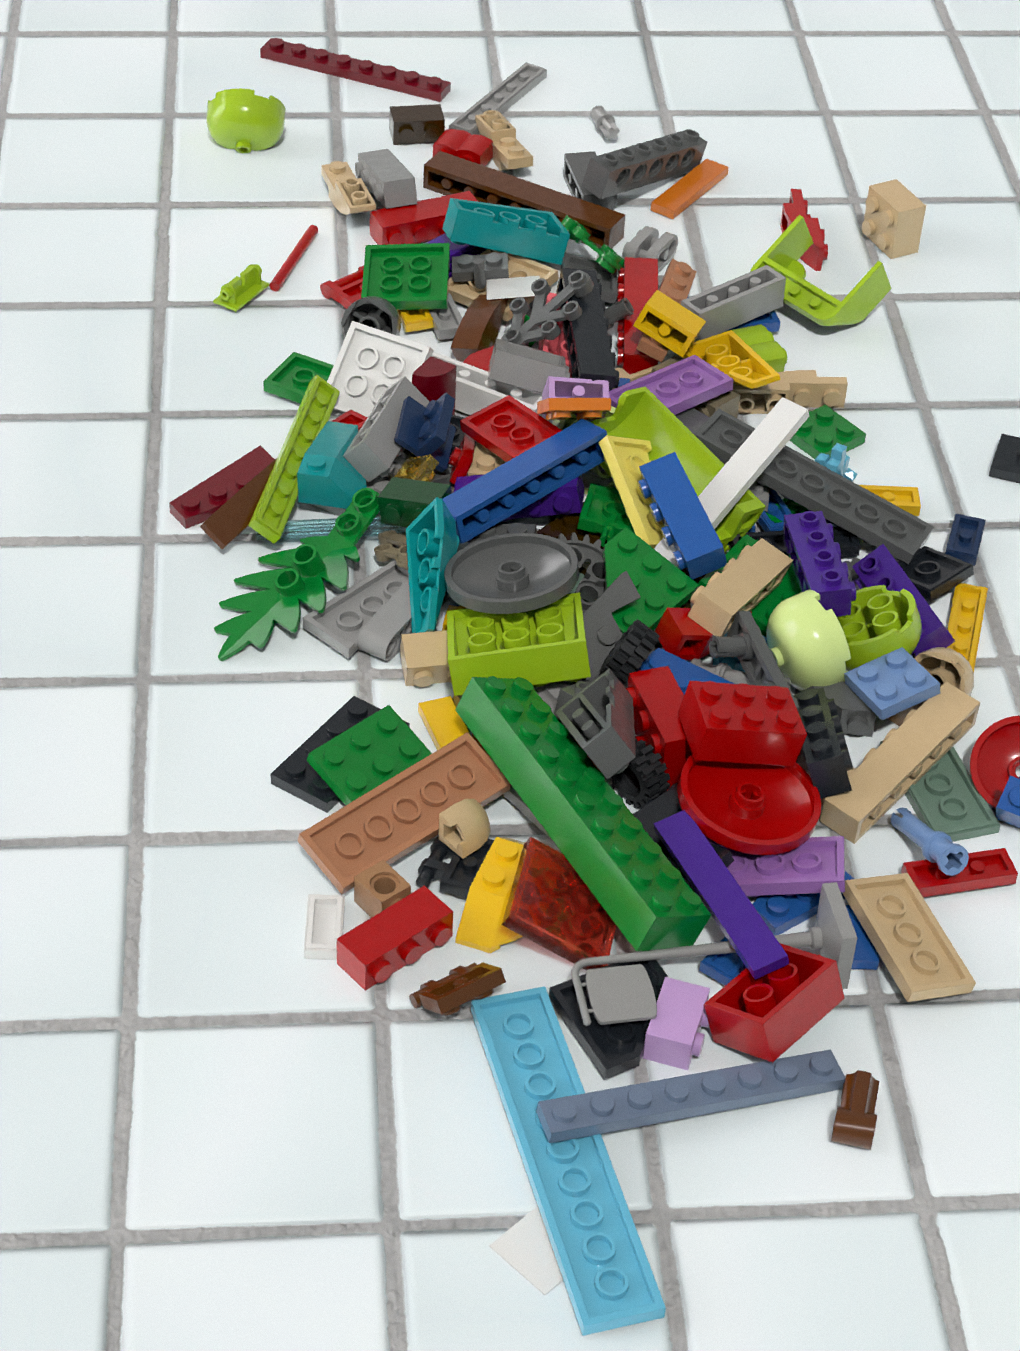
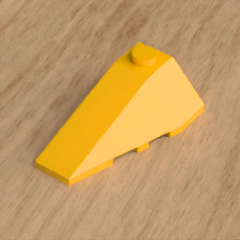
(735, 359)

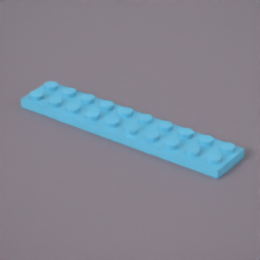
(570, 1178)

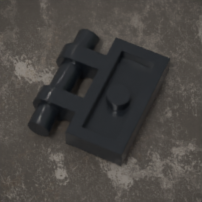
(454, 876)

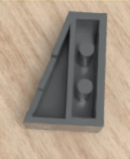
(603, 723)

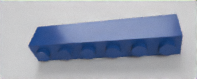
(525, 479)

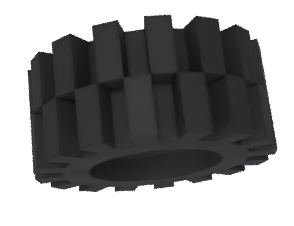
(630, 650)
(643, 777)

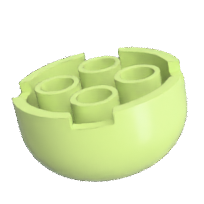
(807, 642)

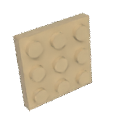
(519, 266)

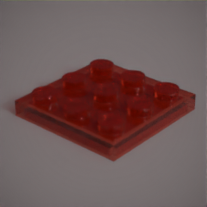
(557, 907)

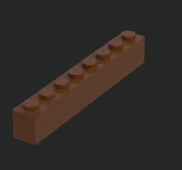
(453, 175)

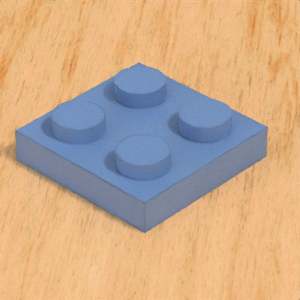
(892, 683)

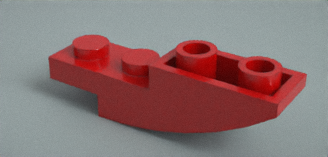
(790, 211)

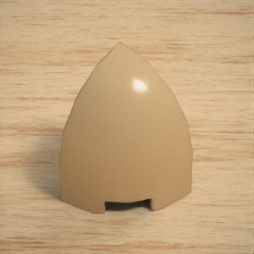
(464, 827)

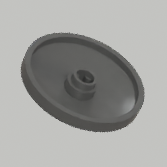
(511, 573)

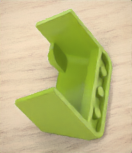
(810, 299)

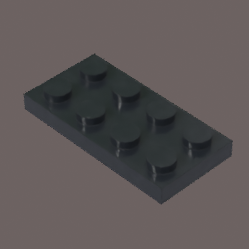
(299, 777)

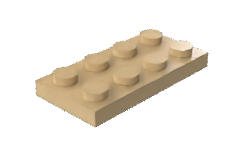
(908, 937)

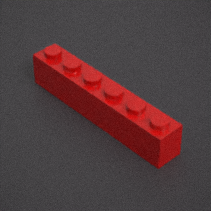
(636, 283)

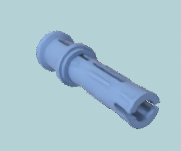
(935, 845)

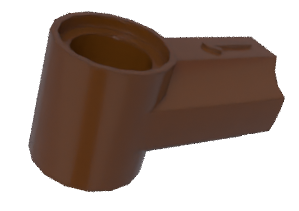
(855, 1116)

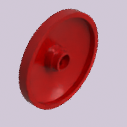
(750, 805)

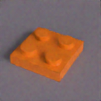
(563, 408)

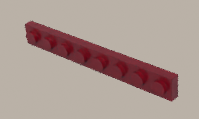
(355, 69)

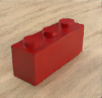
(394, 938)

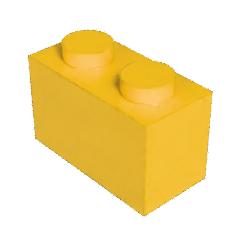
(669, 323)

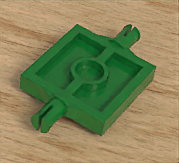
(603, 513)

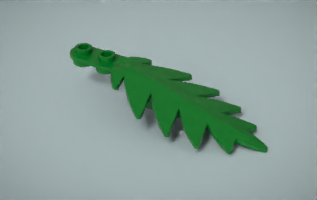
(298, 580)

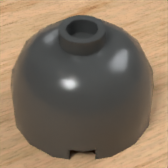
(374, 313)

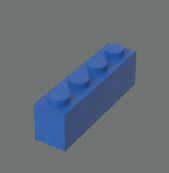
(682, 515)

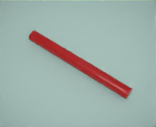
(293, 258)

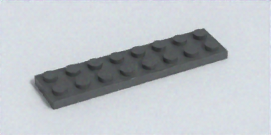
(823, 490)

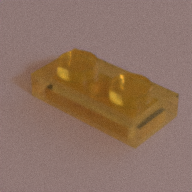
(418, 468)

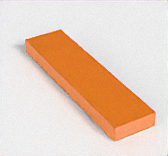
(689, 188)

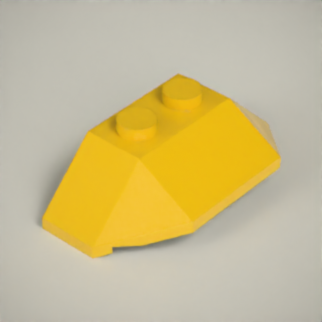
(488, 898)

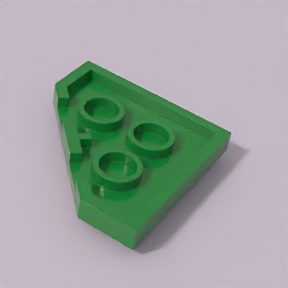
(653, 575)

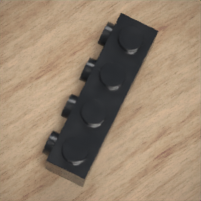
(825, 743)

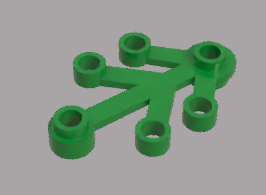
(607, 257)

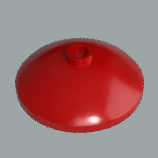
(996, 758)

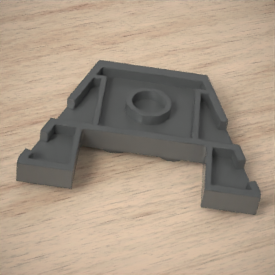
(600, 625)

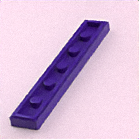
(721, 895)

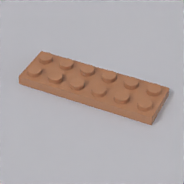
(401, 811)

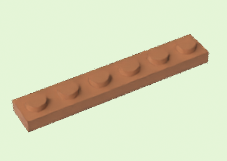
(676, 285)

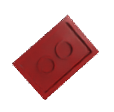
(507, 428)

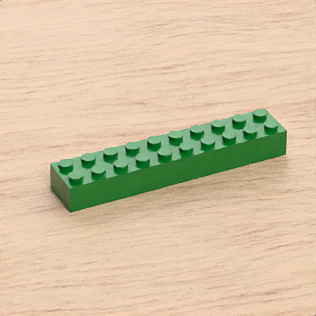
(583, 814)

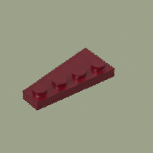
(208, 496)

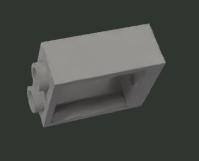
(524, 365)

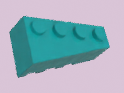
(507, 229)

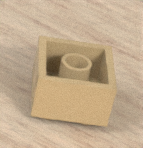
(893, 218)

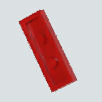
(982, 871)

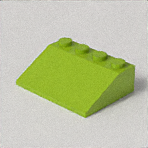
(532, 645)

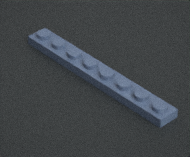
(689, 1096)

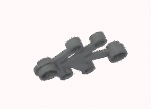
(547, 315)

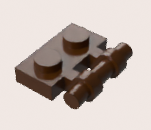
(458, 988)

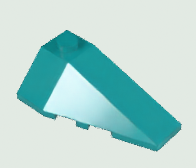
(324, 473)
(430, 546)

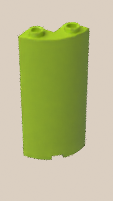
(647, 418)

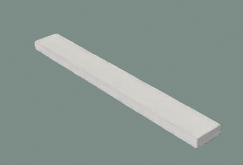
(746, 464)

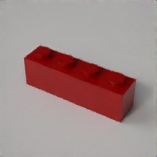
(412, 222)

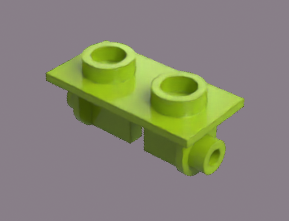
(242, 289)

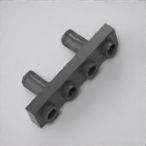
(749, 646)

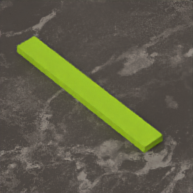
(282, 486)

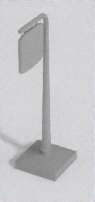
(627, 993)

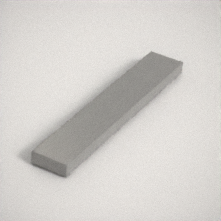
(502, 96)

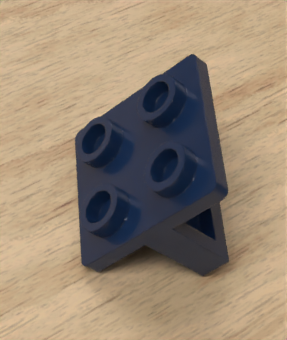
(427, 429)

